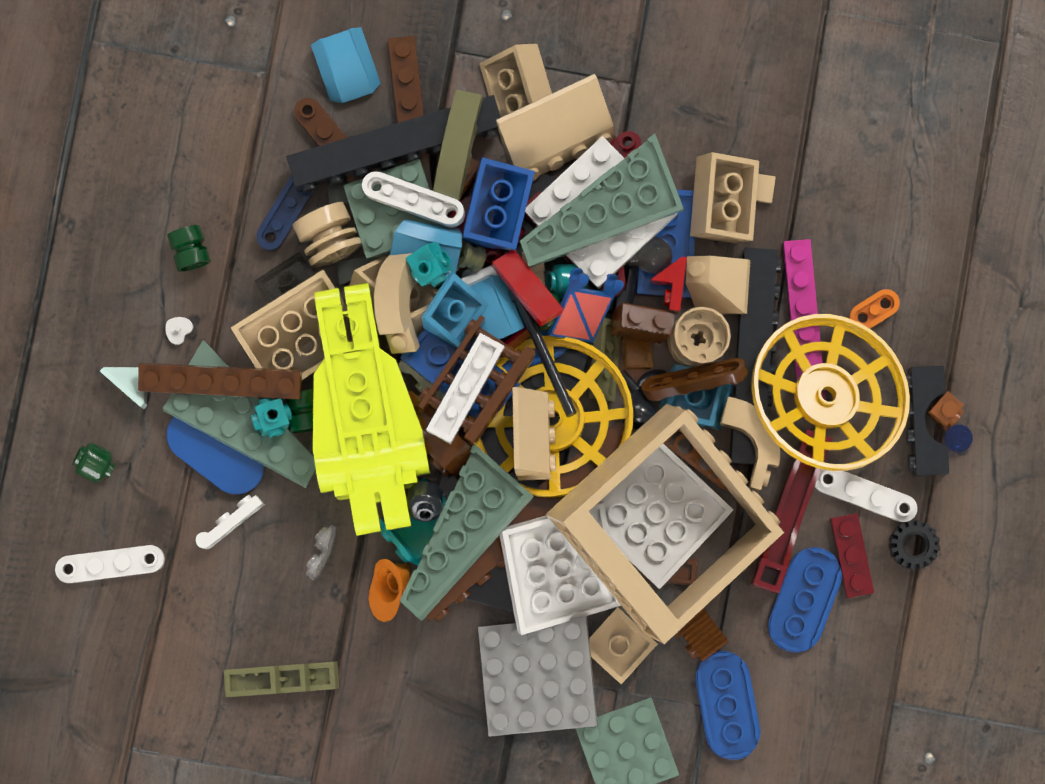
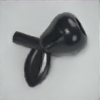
(642, 407)

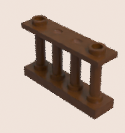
(504, 382)

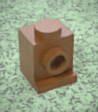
(945, 411)

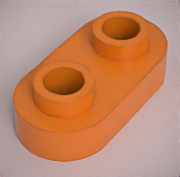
(873, 310)

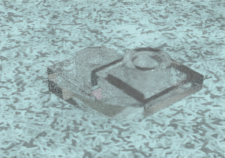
(325, 542)

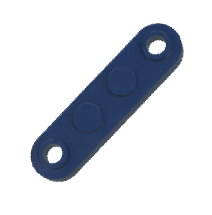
(282, 216)

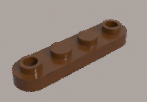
(320, 126)
(694, 379)

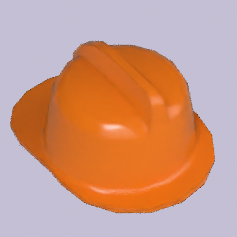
(387, 588)

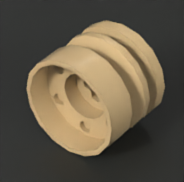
(329, 239)
(712, 333)

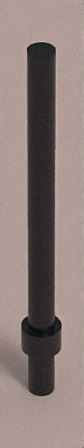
(545, 357)

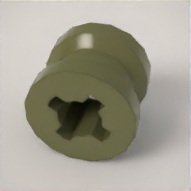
(471, 257)

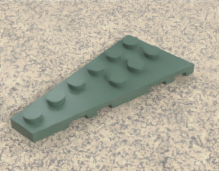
(619, 201)
(231, 424)
(469, 523)

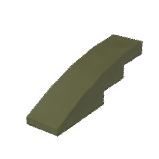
(457, 144)
(281, 679)

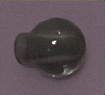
(653, 256)

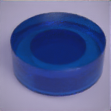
(958, 438)

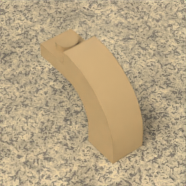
(393, 304)
(744, 418)

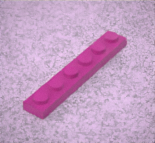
(802, 296)

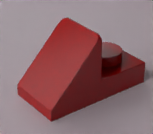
(673, 277)

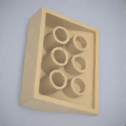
(556, 127)
(288, 329)

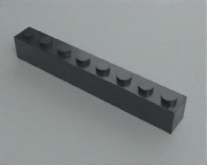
(381, 148)
(752, 334)

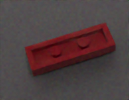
(852, 555)

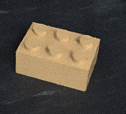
(724, 198)

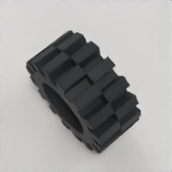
(926, 533)

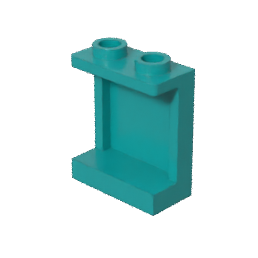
(411, 539)

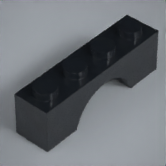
(927, 455)

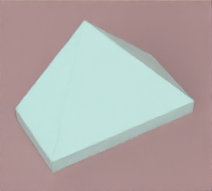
(127, 380)

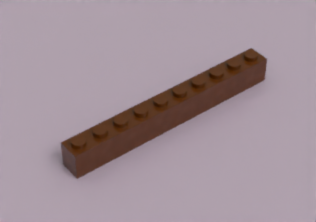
(536, 508)

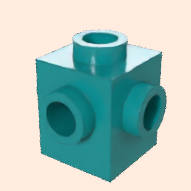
(430, 265)
(268, 426)

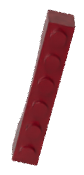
(790, 511)

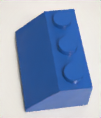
(497, 205)

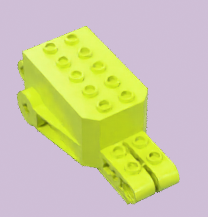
(363, 417)

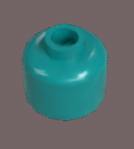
(558, 279)

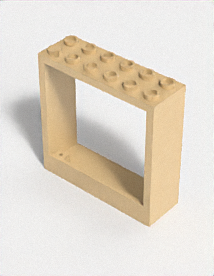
(611, 565)

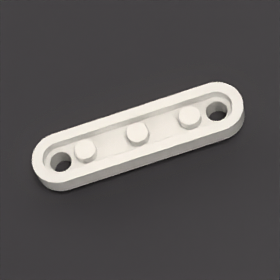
(413, 199)
(867, 495)
(110, 564)

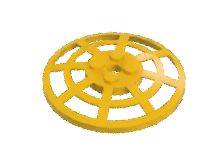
(841, 386)
(569, 428)

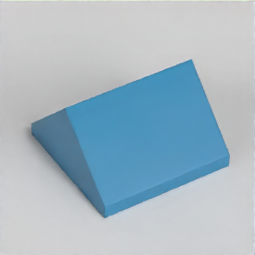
(453, 310)

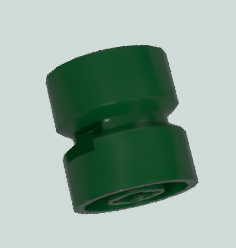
(189, 248)
(301, 412)

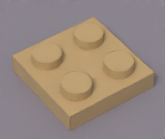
(620, 645)

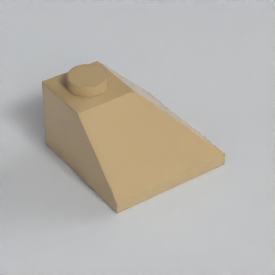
(718, 283)

